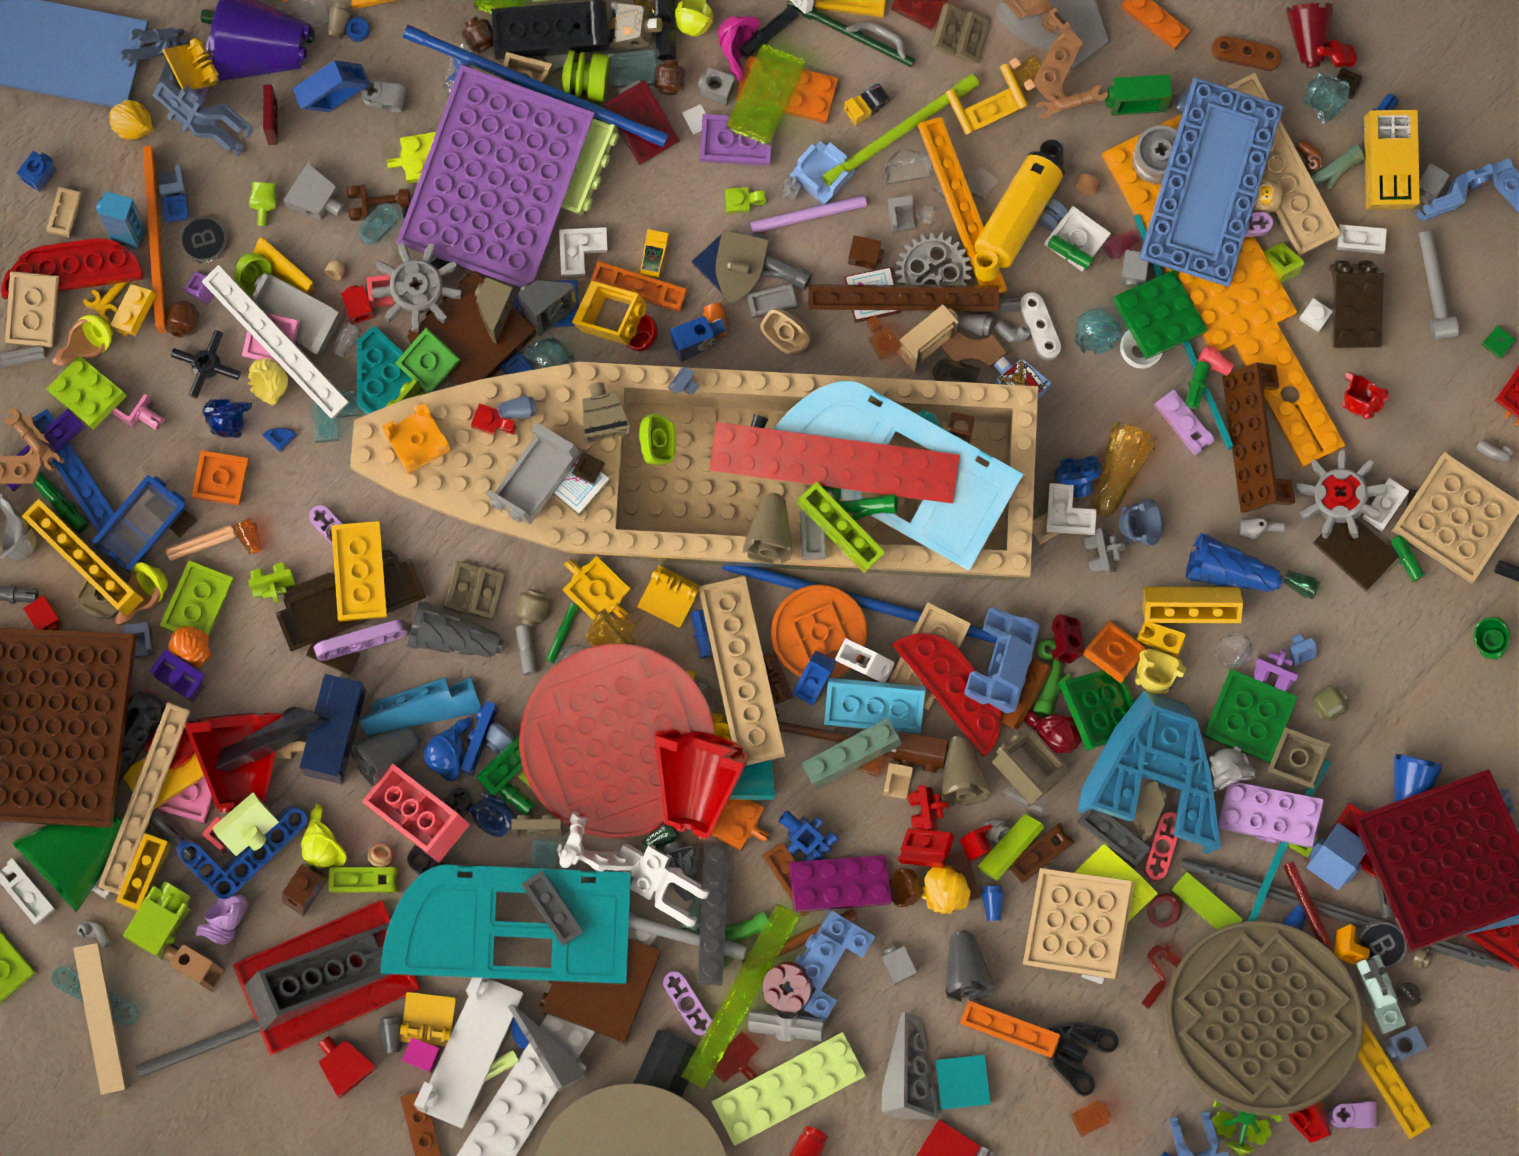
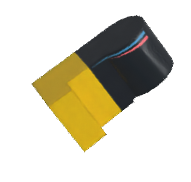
(866, 104)

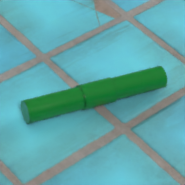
(562, 633)

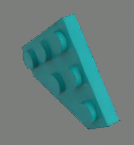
(377, 374)

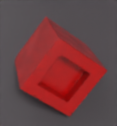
(976, 844)

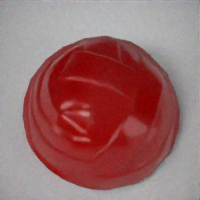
(645, 335)

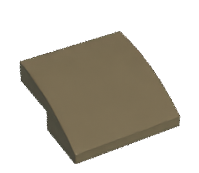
(960, 33)
(473, 590)

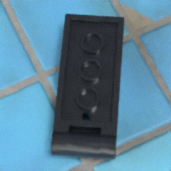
(550, 29)

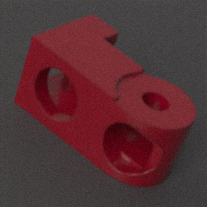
(1067, 639)

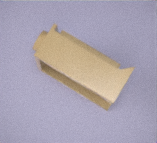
(928, 336)

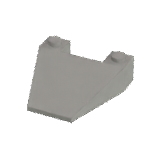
(1083, 21)

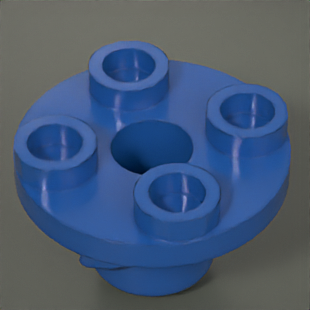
(1079, 473)

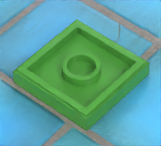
(428, 361)

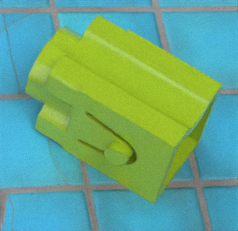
(159, 919)

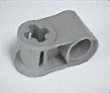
(386, 95)

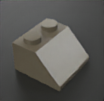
(494, 305)
(1149, 809)

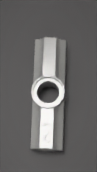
(786, 1025)

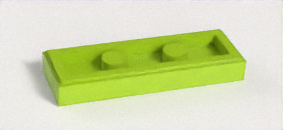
(1010, 847)
(1204, 902)

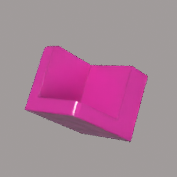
(421, 1055)

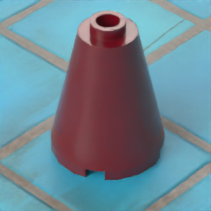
(1310, 30)

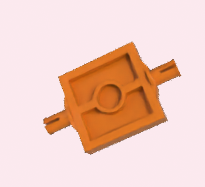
(739, 823)

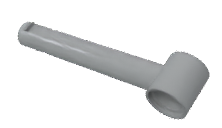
(1442, 325)

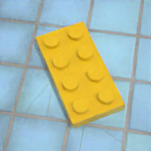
(359, 571)

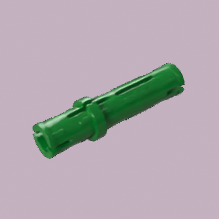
(60, 503)

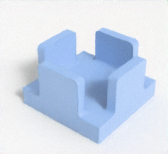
(815, 163)

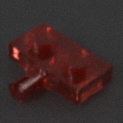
(737, 1058)

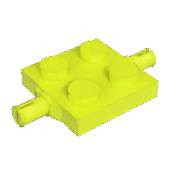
(413, 155)

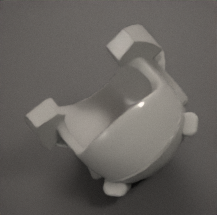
(1229, 767)

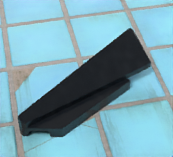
(269, 739)

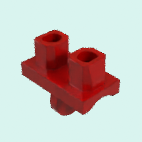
(924, 798)

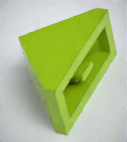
(1284, 261)

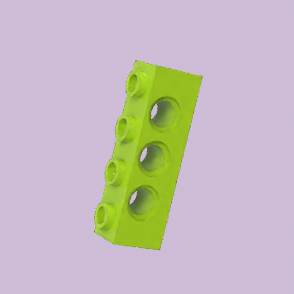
(840, 527)

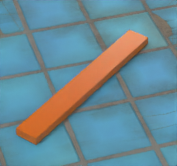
(155, 238)

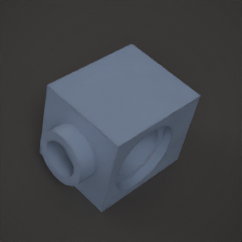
(1413, 1037)

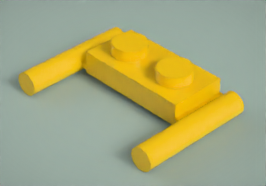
(990, 108)

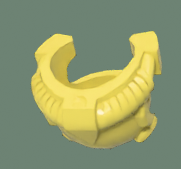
(1158, 670)

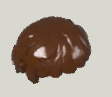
(905, 887)

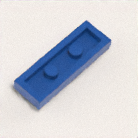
(470, 759)

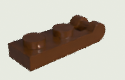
(1040, 853)

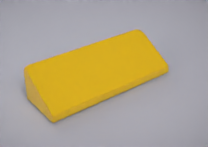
(283, 268)

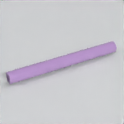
(808, 214)

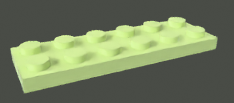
(788, 1088)

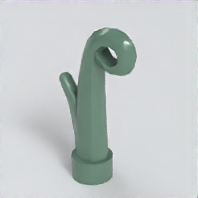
(1337, 167)

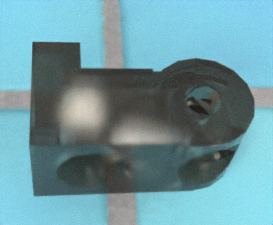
(955, 371)

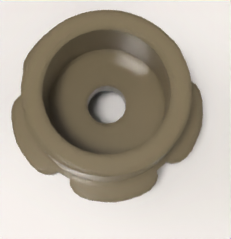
(1422, 958)

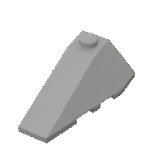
(557, 1061)
(907, 1082)

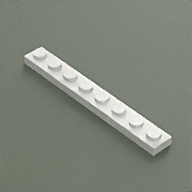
(276, 342)

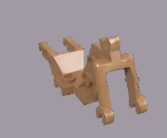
(1057, 60)
(27, 467)

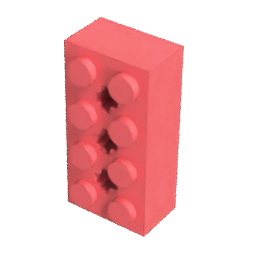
(416, 813)

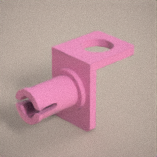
(141, 413)

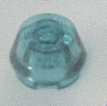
(1096, 331)

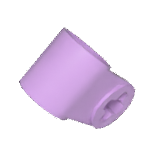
(1357, 1115)

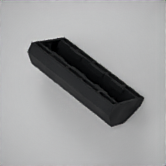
(666, 1063)

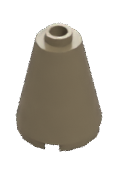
(770, 532)
(963, 774)

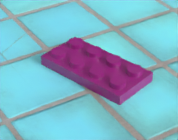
(840, 883)

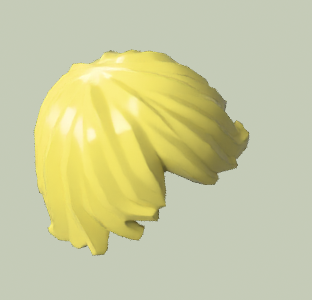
(268, 380)

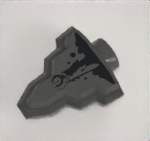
(686, 859)

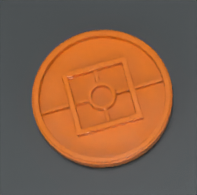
(816, 620)

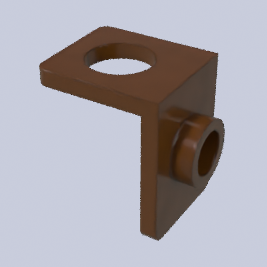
(964, 435)

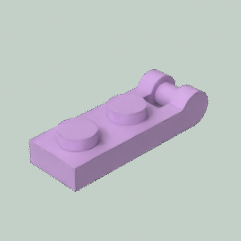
(1183, 422)

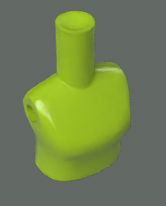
(263, 200)

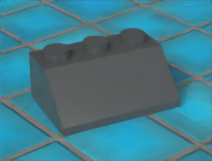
(546, 303)

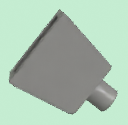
(313, 195)

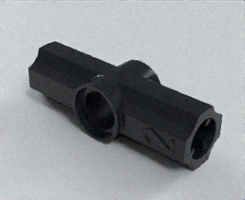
(666, 39)

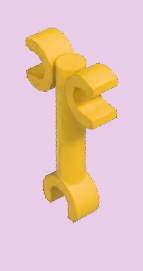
(103, 305)

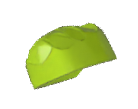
(657, 439)

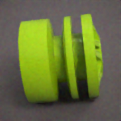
(586, 76)

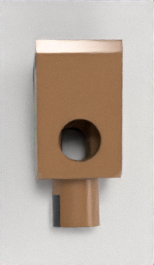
(194, 966)

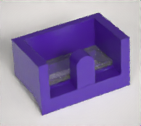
(178, 675)

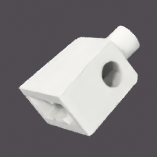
(874, 664)

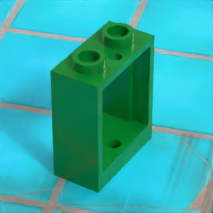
(1139, 95)

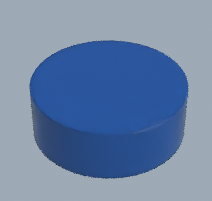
(357, 29)

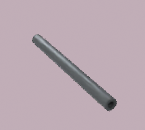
(198, 1048)

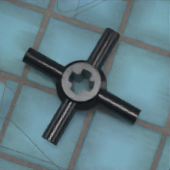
(209, 370)

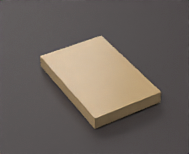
(31, 309)

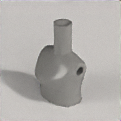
(1258, 526)

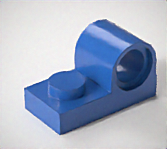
(814, 677)

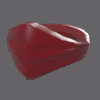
(1174, 901)

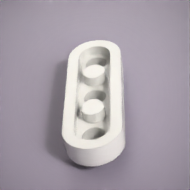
(1044, 335)

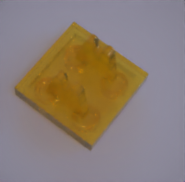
(608, 630)

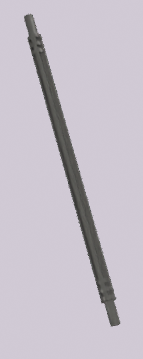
(1335, 911)

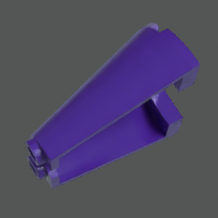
(256, 39)

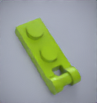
(362, 880)

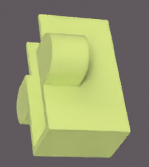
(246, 825)

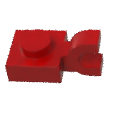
(488, 421)

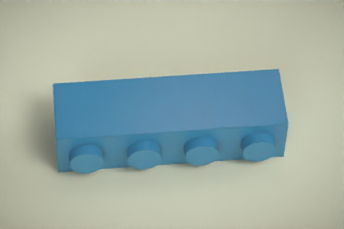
(121, 219)

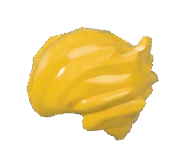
(945, 890)

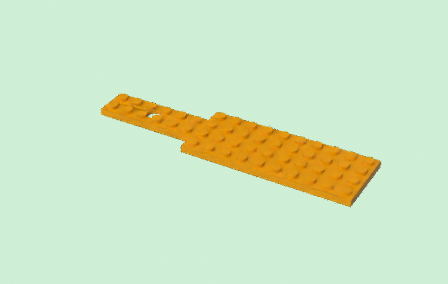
(1244, 318)

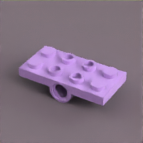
(1271, 814)

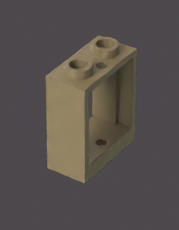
(1041, 755)

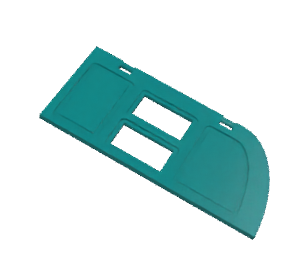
(450, 925)

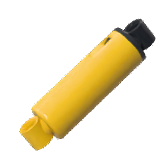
(1019, 210)

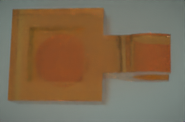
(883, 340)

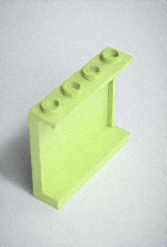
(589, 166)

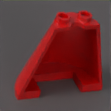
(216, 732)
(697, 778)

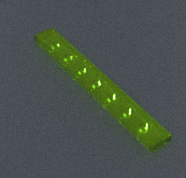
(740, 996)

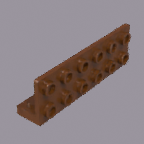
(1251, 437)

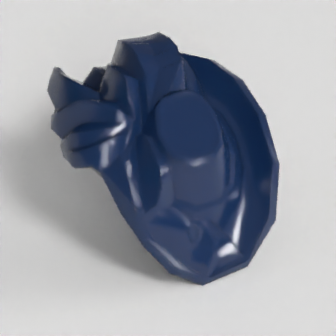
(492, 815)

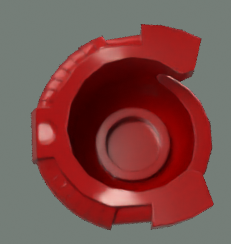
(1363, 396)

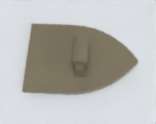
(739, 263)

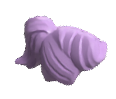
(223, 919)

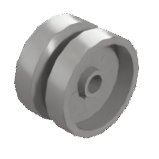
(1146, 156)

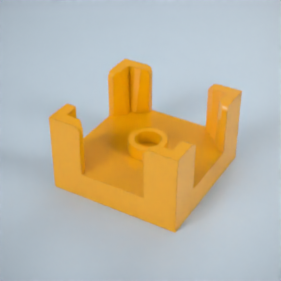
(416, 439)

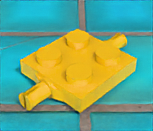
(596, 588)

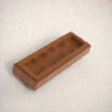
(1035, 678)
(420, 1128)

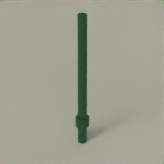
(858, 36)

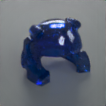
(225, 418)

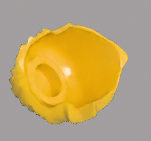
(131, 120)

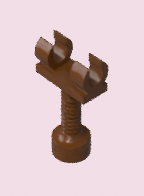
(358, 214)

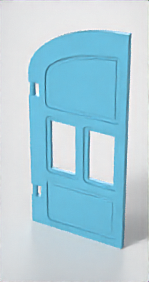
(947, 528)

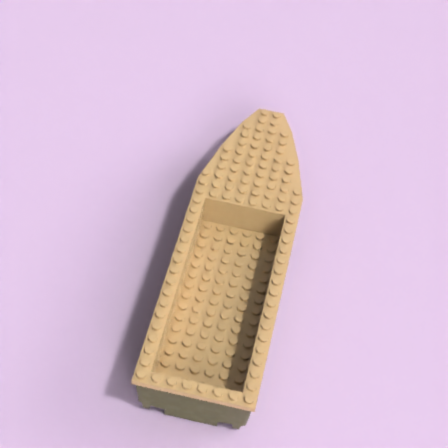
(682, 507)

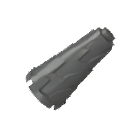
(447, 632)

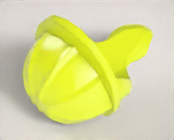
(693, 17)
(319, 843)

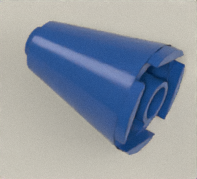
(1413, 776)

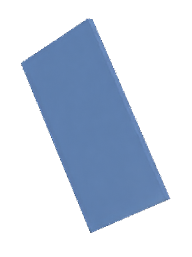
(67, 51)
(1211, 182)

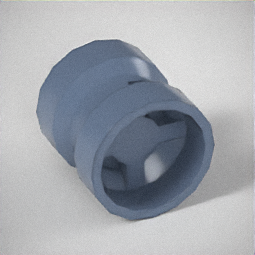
(1052, 214)

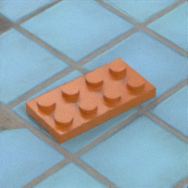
(811, 96)

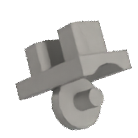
(1101, 542)

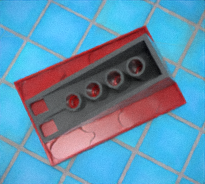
(321, 979)

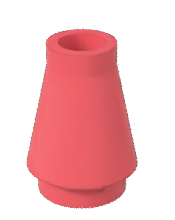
(1216, 359)

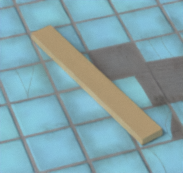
(144, 797)

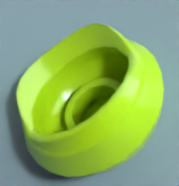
(249, 269)

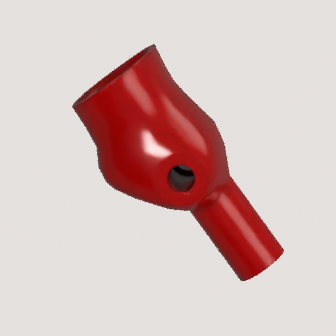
(1340, 54)

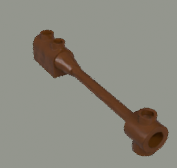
(914, 748)

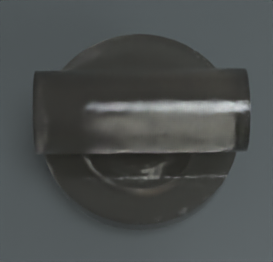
(1408, 995)

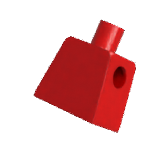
(343, 1065)

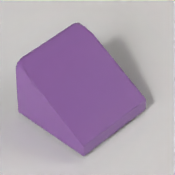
(198, 289)

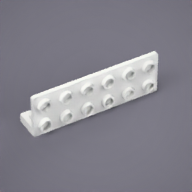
(469, 1052)

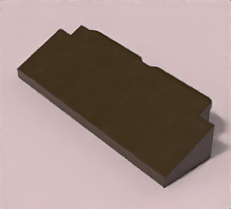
(313, 604)

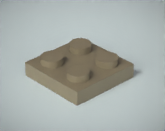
(526, 826)

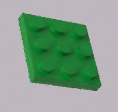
(1159, 314)
(1096, 705)
(1250, 716)

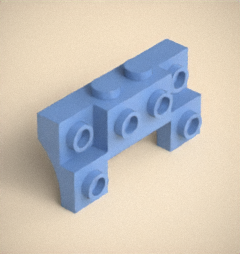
(1008, 663)
(823, 954)

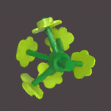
(1256, 1132)

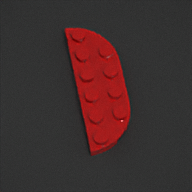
(79, 264)
(945, 676)

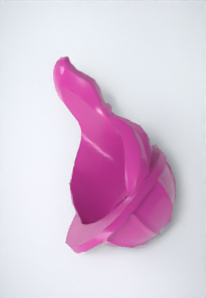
(731, 35)

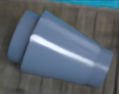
(519, 407)

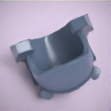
(1141, 522)

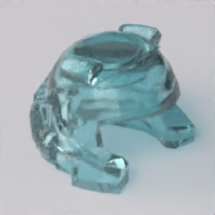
(1326, 96)
(548, 352)

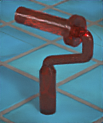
(1159, 986)

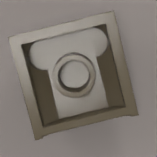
(1299, 758)

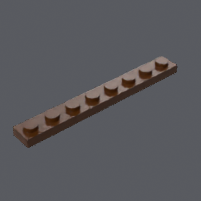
(903, 297)

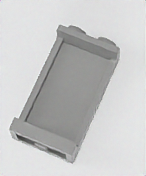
(316, 318)
(535, 475)

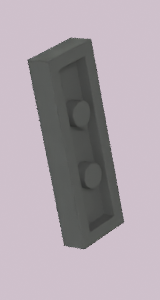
(1114, 836)
(552, 908)

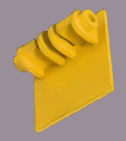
(190, 65)
(669, 596)
(428, 1018)

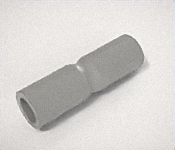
(526, 652)

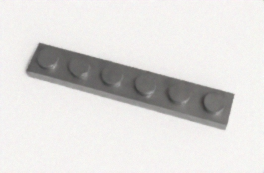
(713, 914)

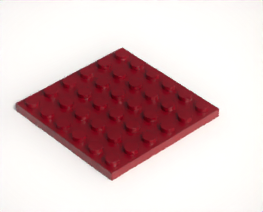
(1445, 859)

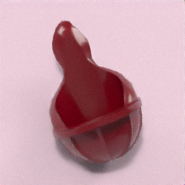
(1056, 731)

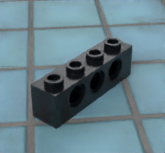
(141, 722)

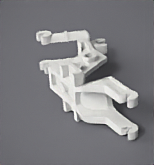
(648, 869)

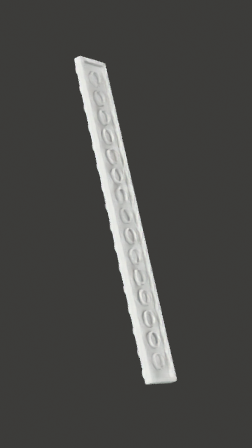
(528, 1088)

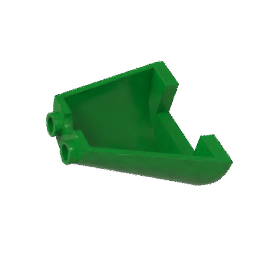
(69, 857)

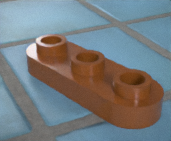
(1235, 53)

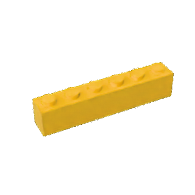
(82, 557)

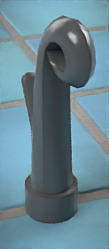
(781, 270)

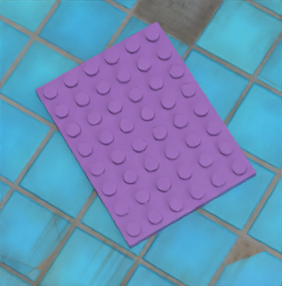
(495, 177)

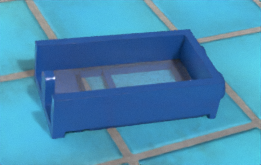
(140, 523)

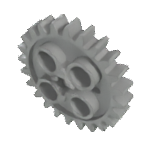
(921, 253)

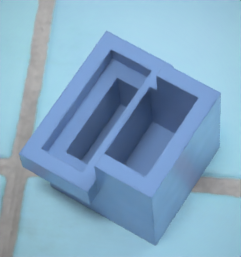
(1337, 857)

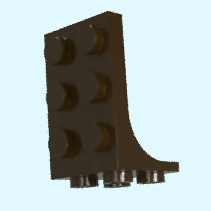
(1357, 304)

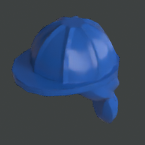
(445, 749)

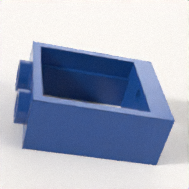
(331, 86)

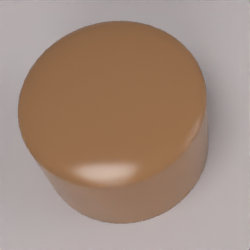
(1087, 184)

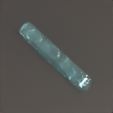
(115, 999)

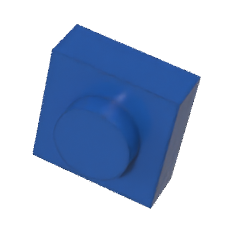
(175, 208)

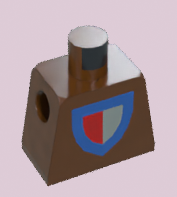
(303, 888)

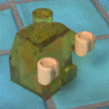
(1025, 72)

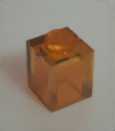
(1090, 1118)

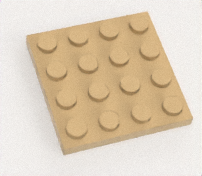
(1457, 517)
(1079, 923)

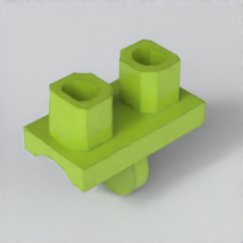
(271, 584)

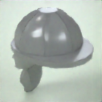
(18, 537)

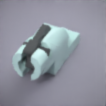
(1380, 994)

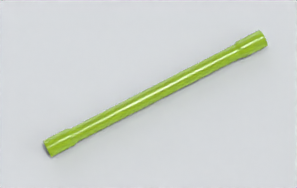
(907, 125)

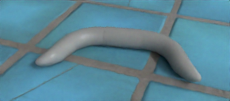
(868, 25)

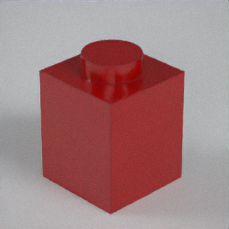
(357, 304)
(42, 615)

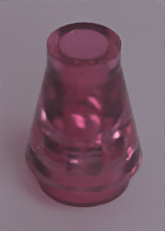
(1116, 245)

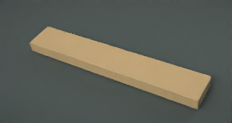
(100, 1018)

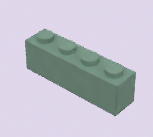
(851, 753)

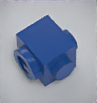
(36, 170)

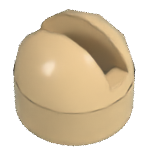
(335, 270)

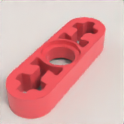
(1153, 850)

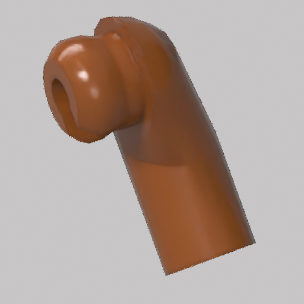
(1312, 155)

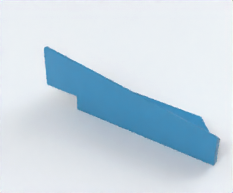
(422, 705)

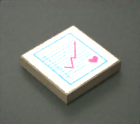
(579, 494)

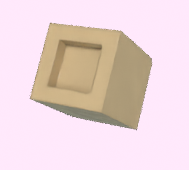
(897, 781)

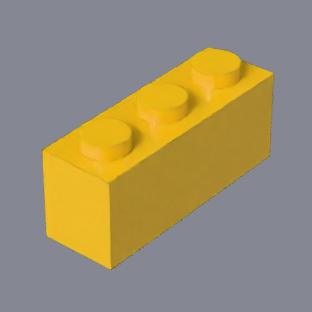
(143, 871)

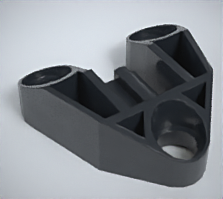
(1089, 1036)

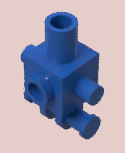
(806, 836)

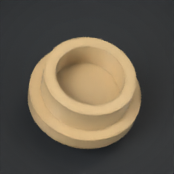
(380, 855)

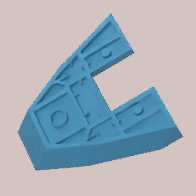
(1162, 744)

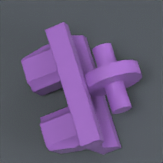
(1285, 676)

